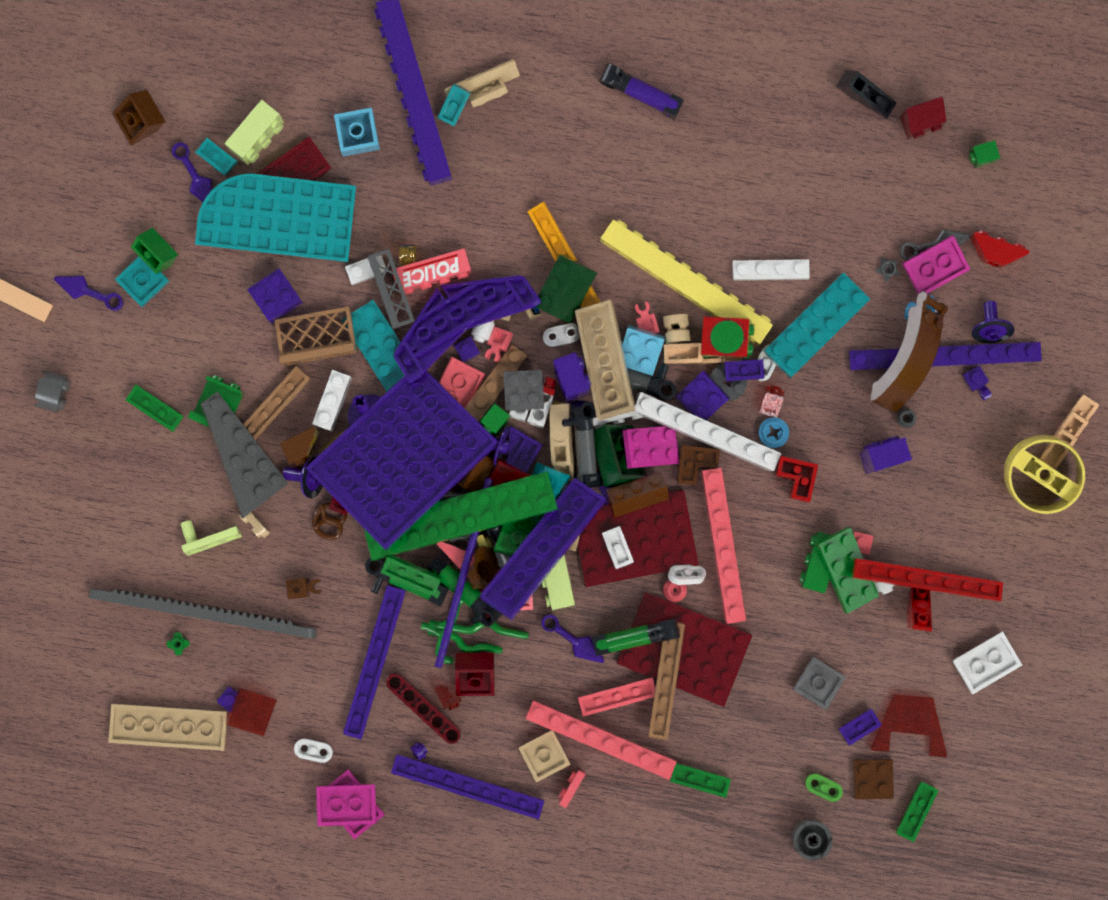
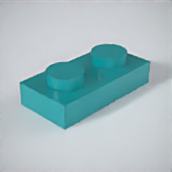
(454, 104)
(216, 157)

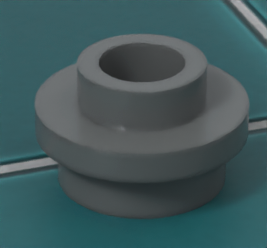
(912, 418)

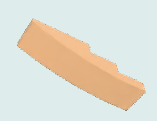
(24, 301)
(691, 354)
(1069, 430)

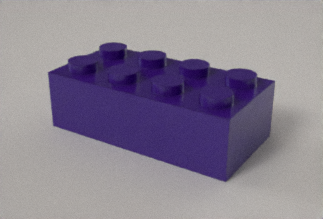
(571, 377)

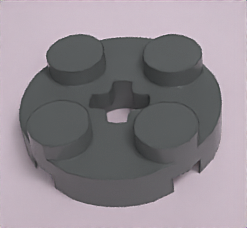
(737, 387)

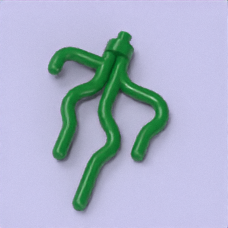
(436, 628)

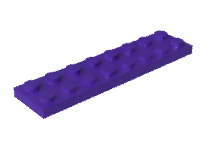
(542, 549)

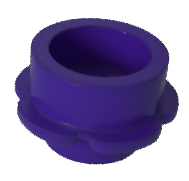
(419, 750)

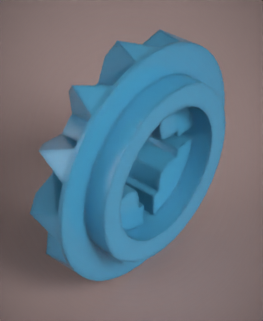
(782, 435)

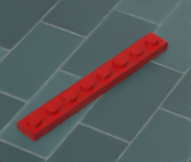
(927, 580)

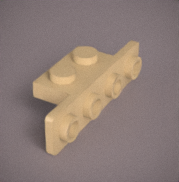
(489, 83)

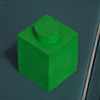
(984, 154)

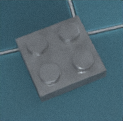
(523, 390)
(819, 683)

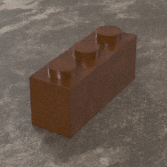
(637, 494)

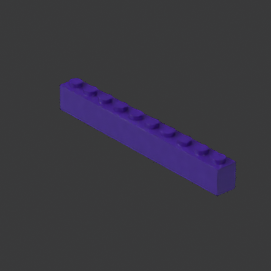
(413, 90)

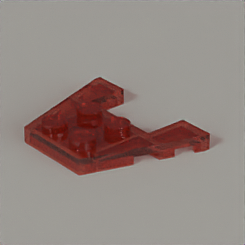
(911, 716)

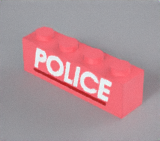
(433, 271)

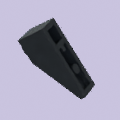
(866, 93)

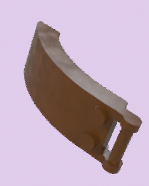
(914, 356)

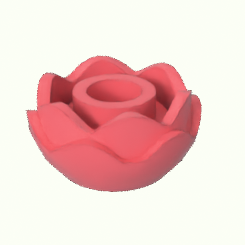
(674, 596)

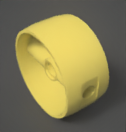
(1056, 482)

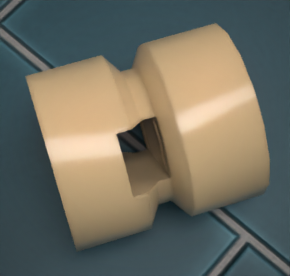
(677, 336)

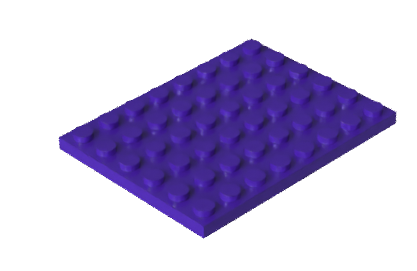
(401, 457)

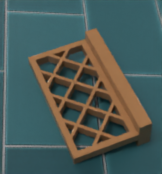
(322, 351)

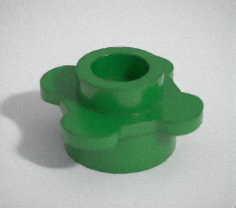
(178, 650)

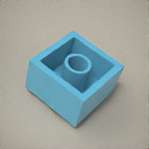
(357, 132)
(642, 349)

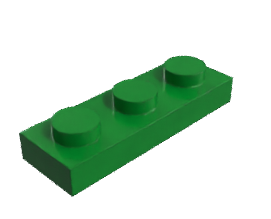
(154, 408)
(411, 574)
(700, 780)
(917, 811)

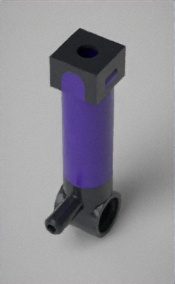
(617, 79)

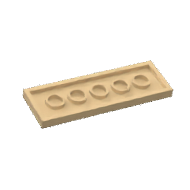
(605, 360)
(168, 727)

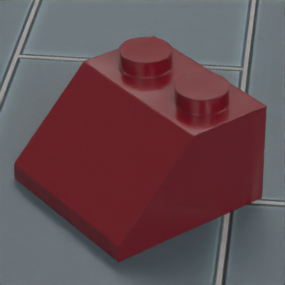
(924, 118)
(475, 674)

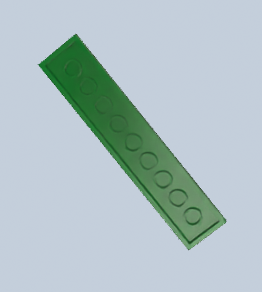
(474, 513)

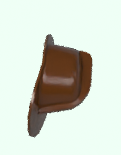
(483, 569)

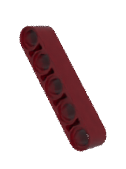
(414, 706)

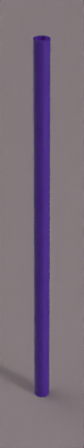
(458, 592)

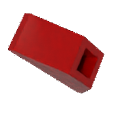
(997, 250)
(919, 610)

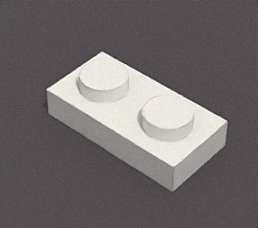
(362, 270)
(617, 547)

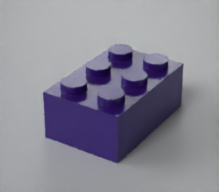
(890, 453)

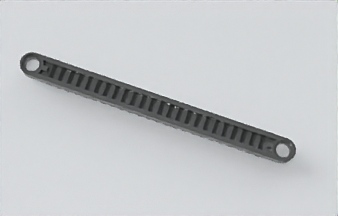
(199, 611)

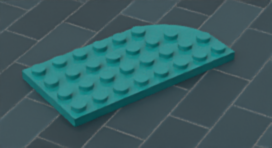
(278, 217)

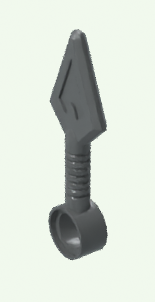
(960, 238)

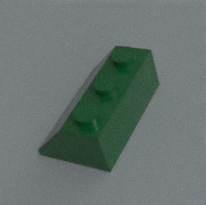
(565, 288)
(612, 456)

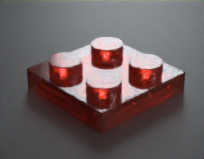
(251, 711)

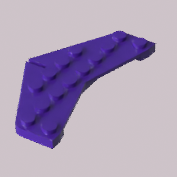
(466, 307)

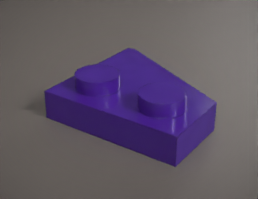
(522, 450)

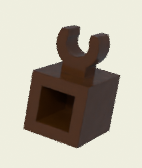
(300, 588)

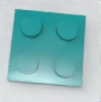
(141, 281)

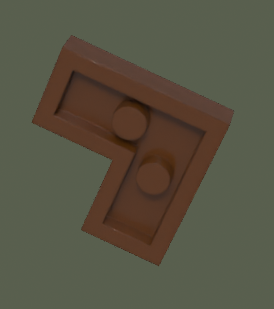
(693, 458)

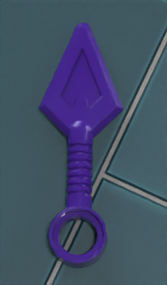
(200, 185)
(77, 286)
(582, 646)

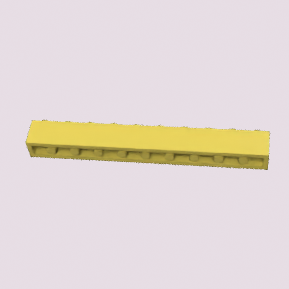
(681, 278)

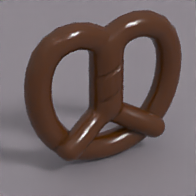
(328, 520)

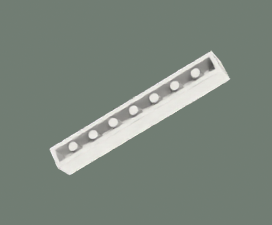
(706, 432)

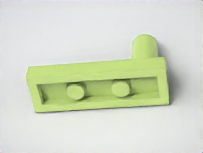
(194, 546)

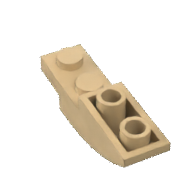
(561, 440)

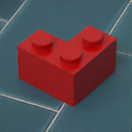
(801, 473)

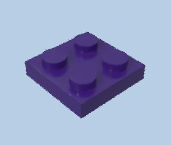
(702, 396)

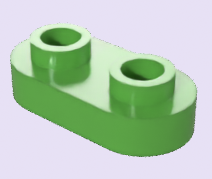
(823, 787)

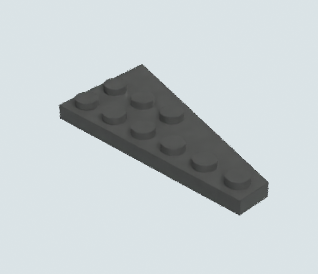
(244, 462)

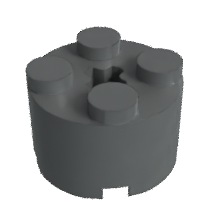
(51, 391)
(814, 850)

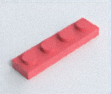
(617, 696)

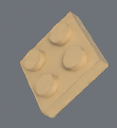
(544, 756)

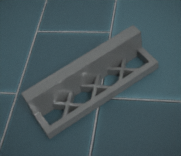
(384, 291)

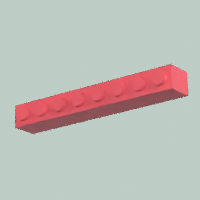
(723, 545)
(601, 739)

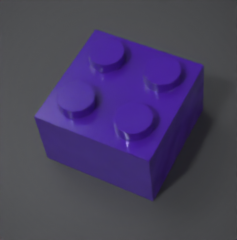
(275, 296)

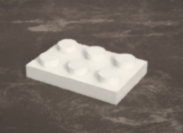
(987, 662)

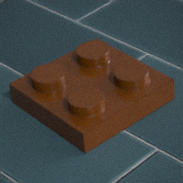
(873, 779)

